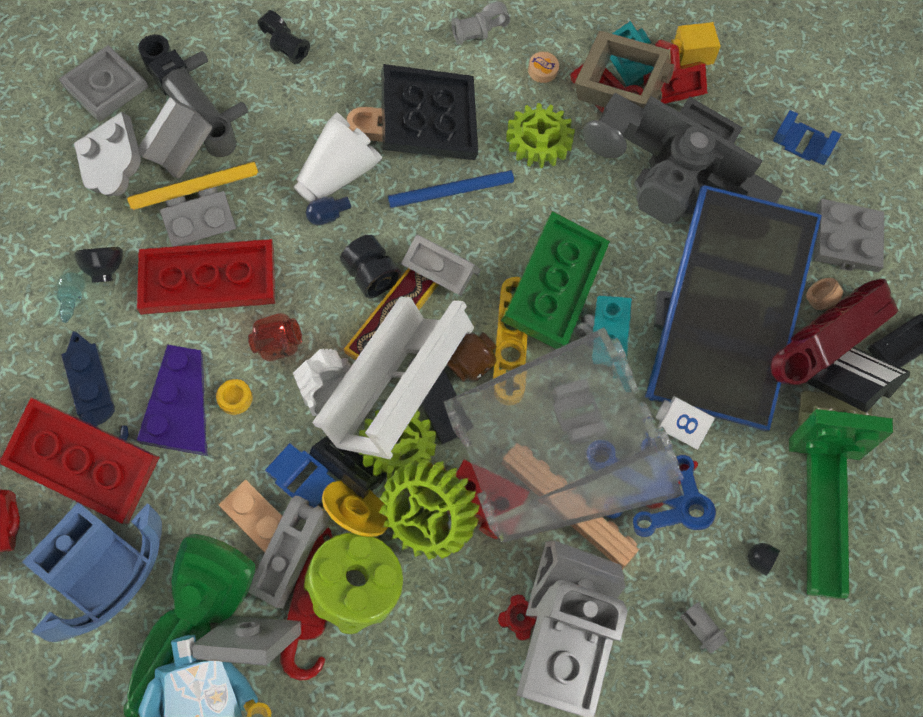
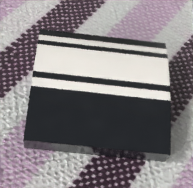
(860, 379)

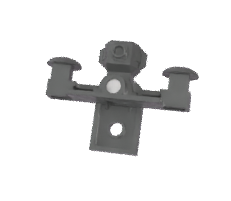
(687, 150)

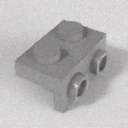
(197, 217)

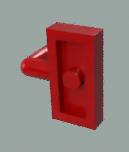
(686, 79)

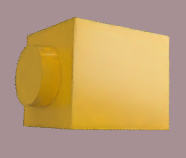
(697, 43)

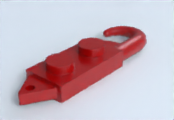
(311, 625)

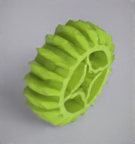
(434, 490)

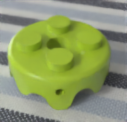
(348, 605)

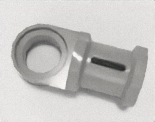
(480, 24)

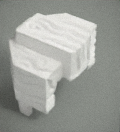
(320, 377)

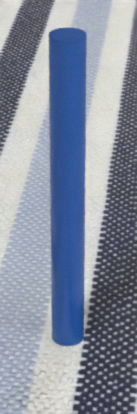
(451, 189)

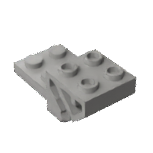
(573, 628)

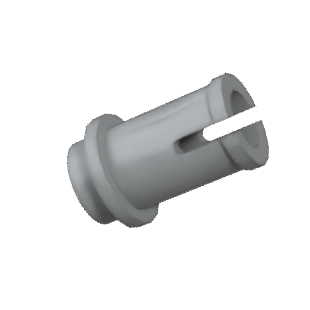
(704, 628)

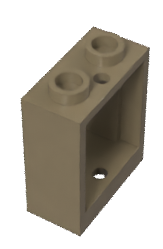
(608, 44)

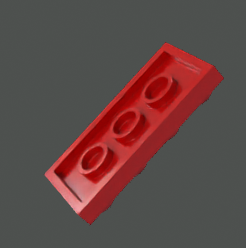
(206, 276)
(79, 460)

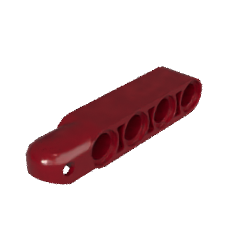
(834, 333)

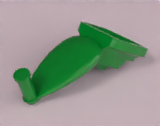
(206, 588)

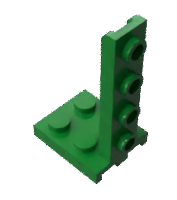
(829, 441)

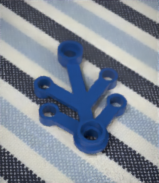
(682, 507)

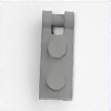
(288, 552)

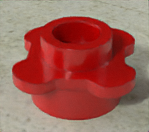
(509, 618)

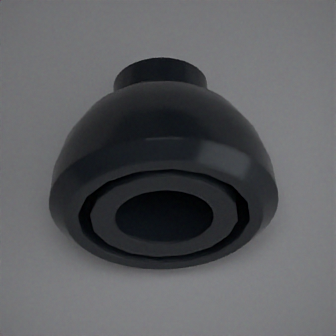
(99, 262)

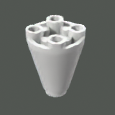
(335, 160)

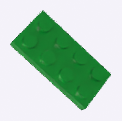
(556, 281)

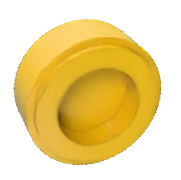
(234, 396)

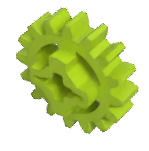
(540, 135)
(414, 444)

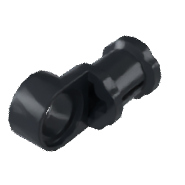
(282, 38)

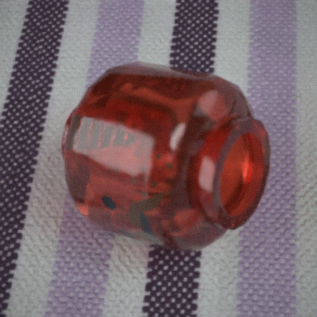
(275, 337)

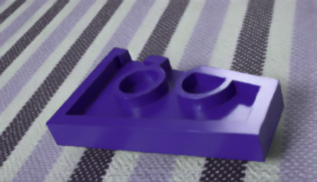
(176, 406)

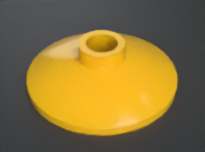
(352, 511)

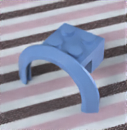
(92, 568)

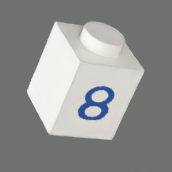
(684, 421)

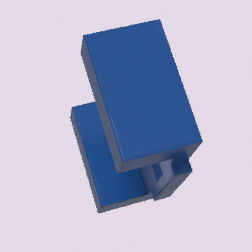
(819, 146)
(289, 465)

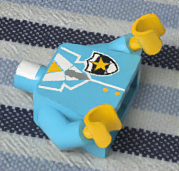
(199, 688)

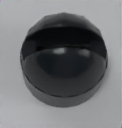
(762, 557)

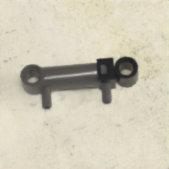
(175, 81)

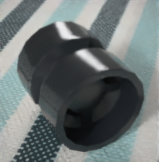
(370, 266)

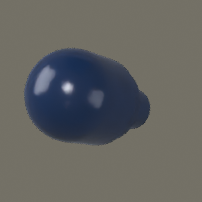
(326, 210)

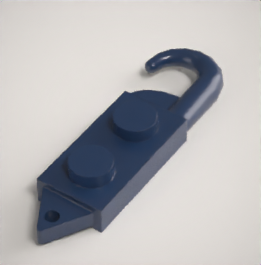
(89, 382)

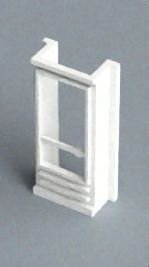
(399, 334)

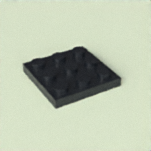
(428, 112)

